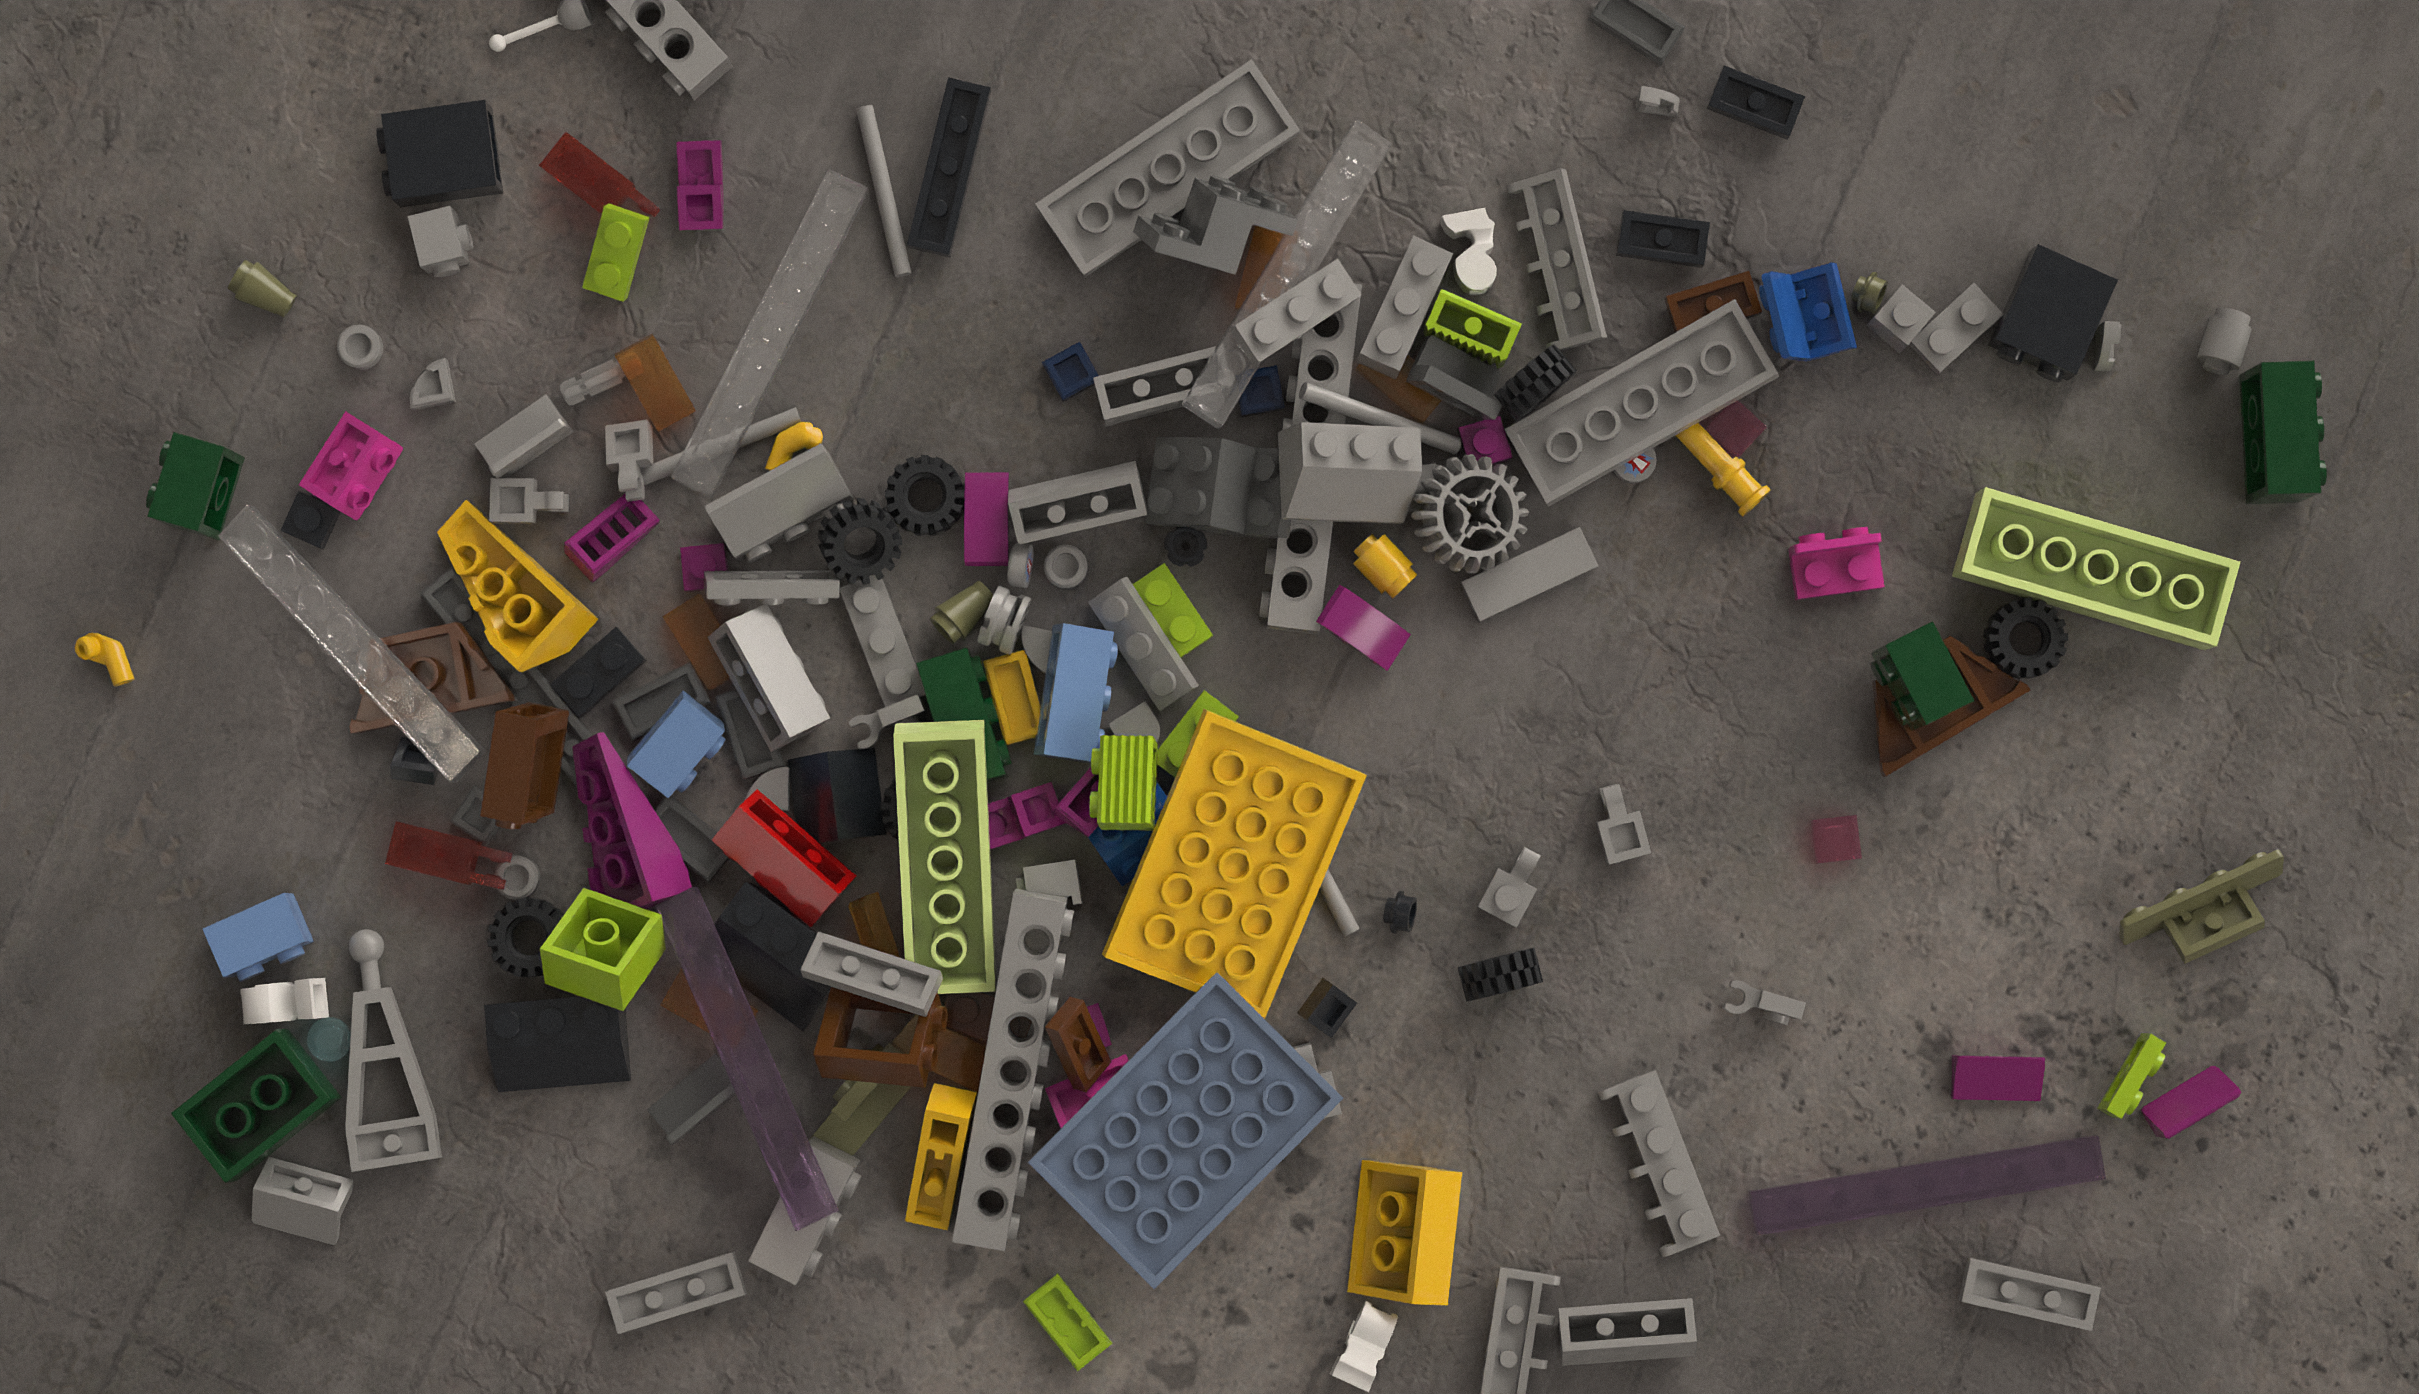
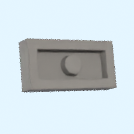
(1955, 328)

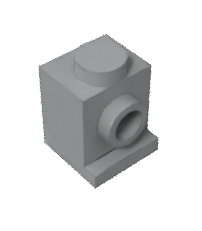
(1053, 879)

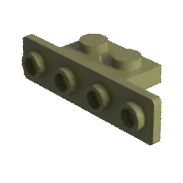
(2208, 913)
(864, 1104)

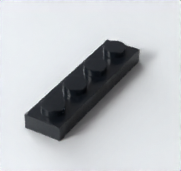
(949, 167)

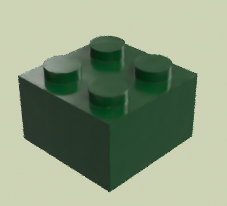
(194, 485)
(1920, 677)

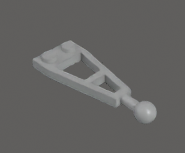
(394, 1140)

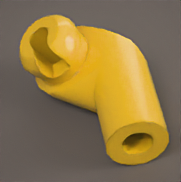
(793, 440)
(106, 652)

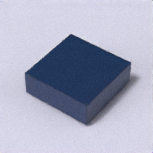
(1070, 371)
(1262, 393)

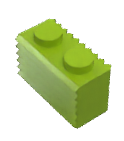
(1472, 328)
(1125, 782)

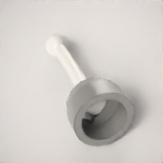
(570, 14)

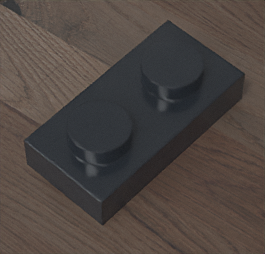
(1755, 102)
(1663, 238)
(598, 672)

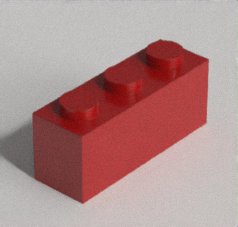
(783, 858)

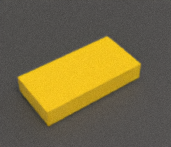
(1014, 696)

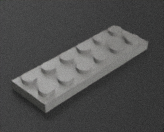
(1153, 173)
(1642, 402)

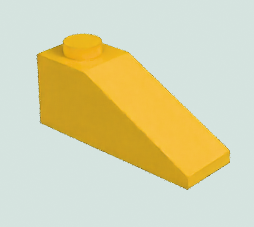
(940, 1156)

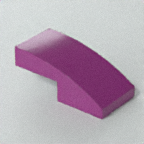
(700, 185)
(986, 519)
(1363, 627)
(1022, 815)

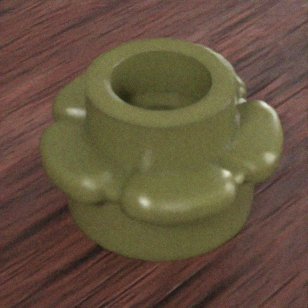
(1869, 293)

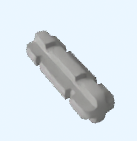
(593, 381)

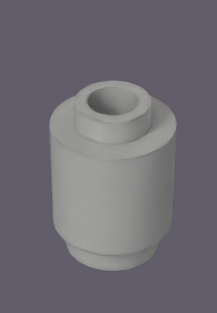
(2225, 341)

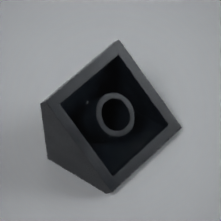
(837, 795)

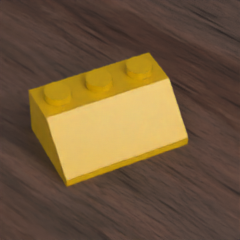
(1404, 1233)

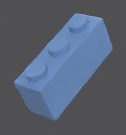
(1075, 692)

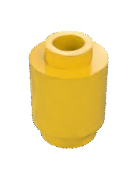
(1384, 565)

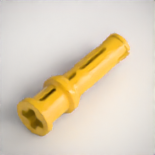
(1727, 472)

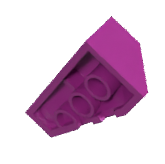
(629, 842)

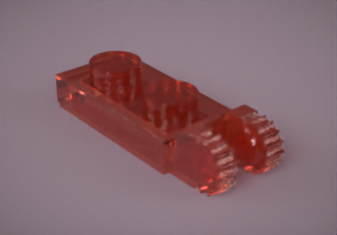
(591, 177)
(442, 855)

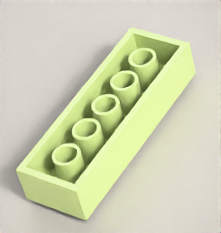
(2096, 569)
(946, 852)

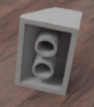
(1348, 472)
(779, 504)

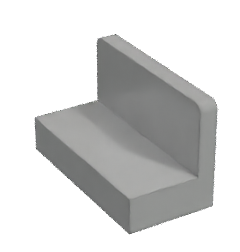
(523, 437)
(300, 1200)

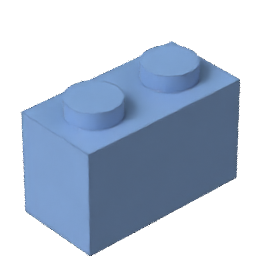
(677, 745)
(259, 936)

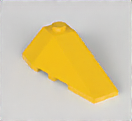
(519, 602)

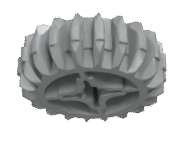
(1500, 530)

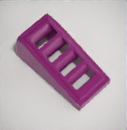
(600, 523)

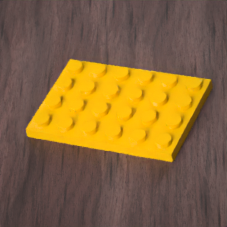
(1234, 861)

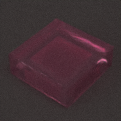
(1735, 429)
(1836, 839)

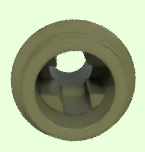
(261, 289)
(961, 612)

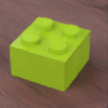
(603, 949)

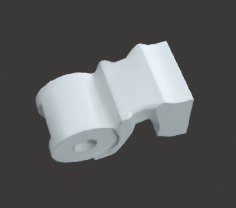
(1474, 267)
(285, 1001)
(1365, 1346)

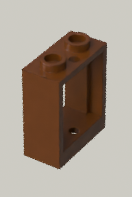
(524, 764)
(842, 1063)

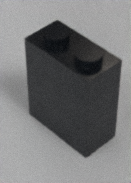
(440, 153)
(2052, 314)

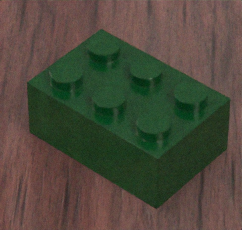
(2281, 432)
(256, 1105)

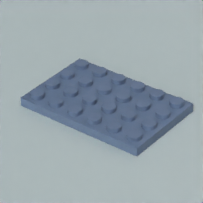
(1185, 1130)

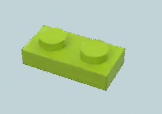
(615, 252)
(1173, 610)
(1175, 746)
(2124, 1091)

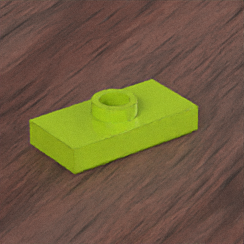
(1067, 1322)

